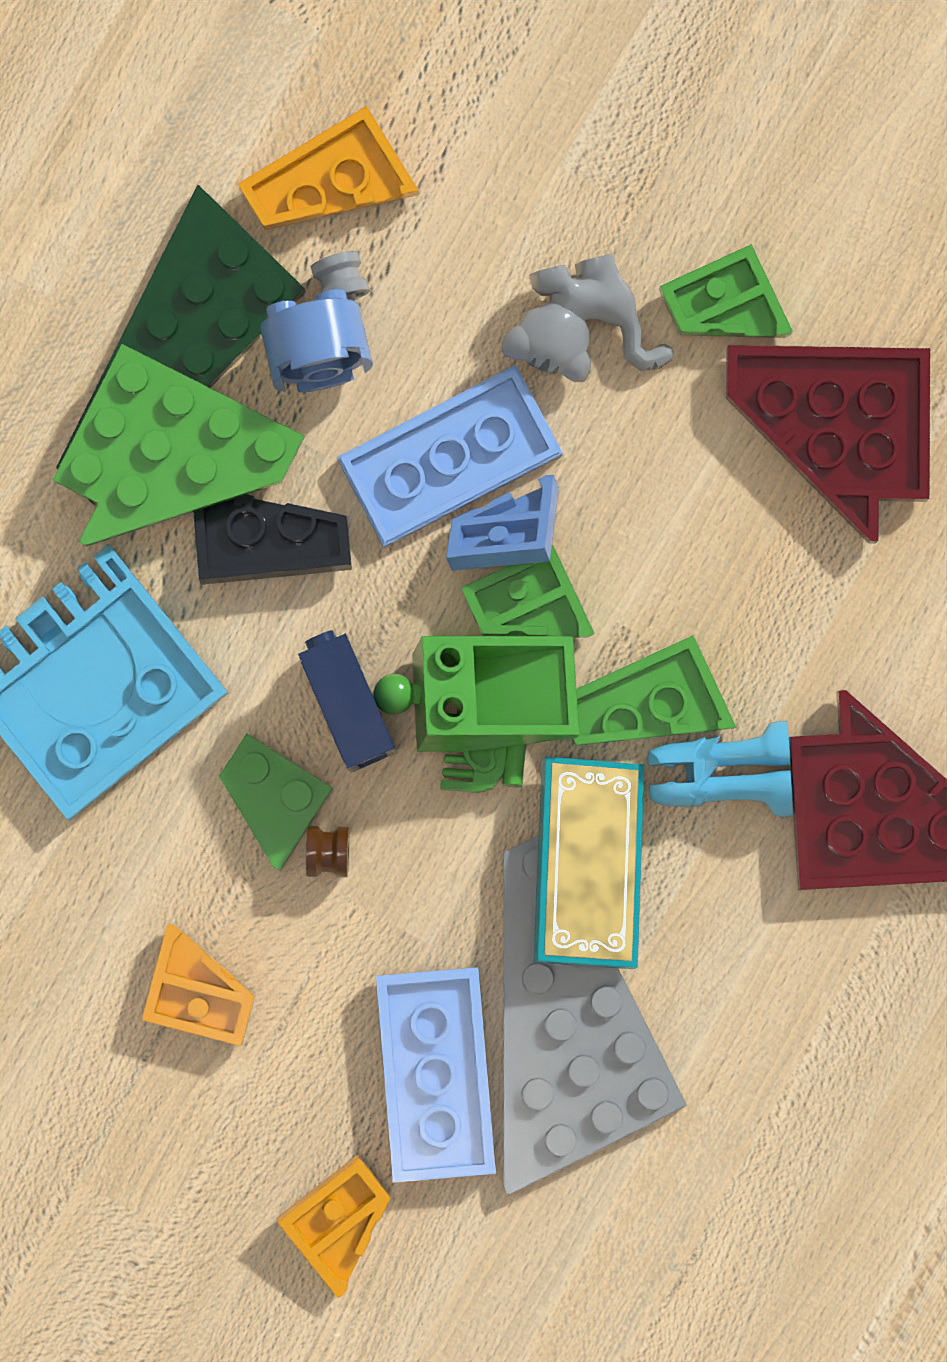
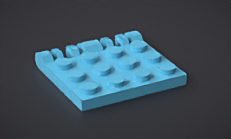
(100, 688)

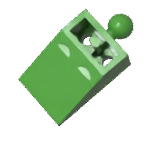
(502, 688)

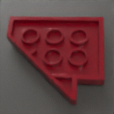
(842, 419)
(865, 806)

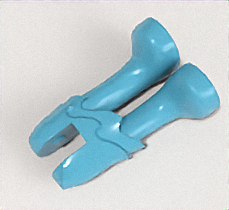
(706, 755)

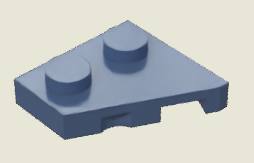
(506, 530)

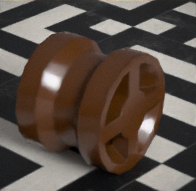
(327, 851)

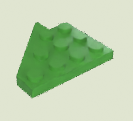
(167, 448)

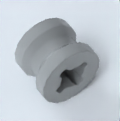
(341, 272)

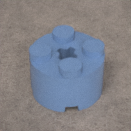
(315, 342)

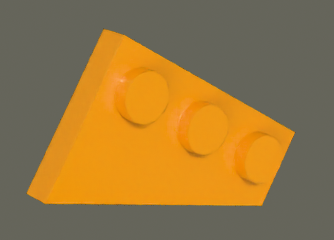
(329, 175)

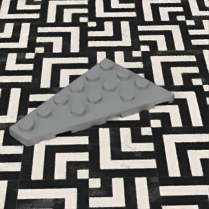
(574, 1048)

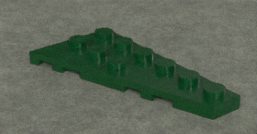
(204, 297)

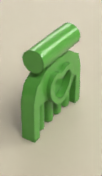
(487, 767)

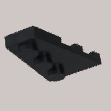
(268, 540)

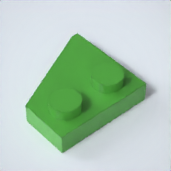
(726, 299)
(528, 602)

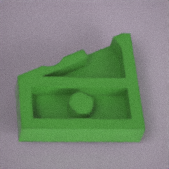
(273, 797)

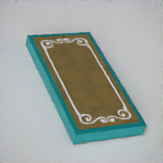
(589, 863)

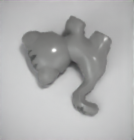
(556, 333)

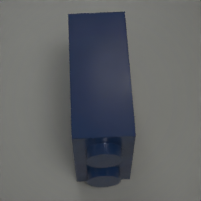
(346, 701)

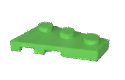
(653, 698)

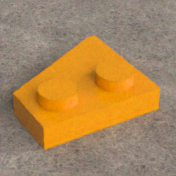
(196, 992)

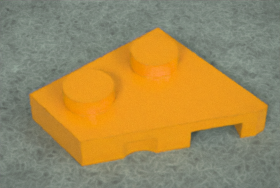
(337, 1221)

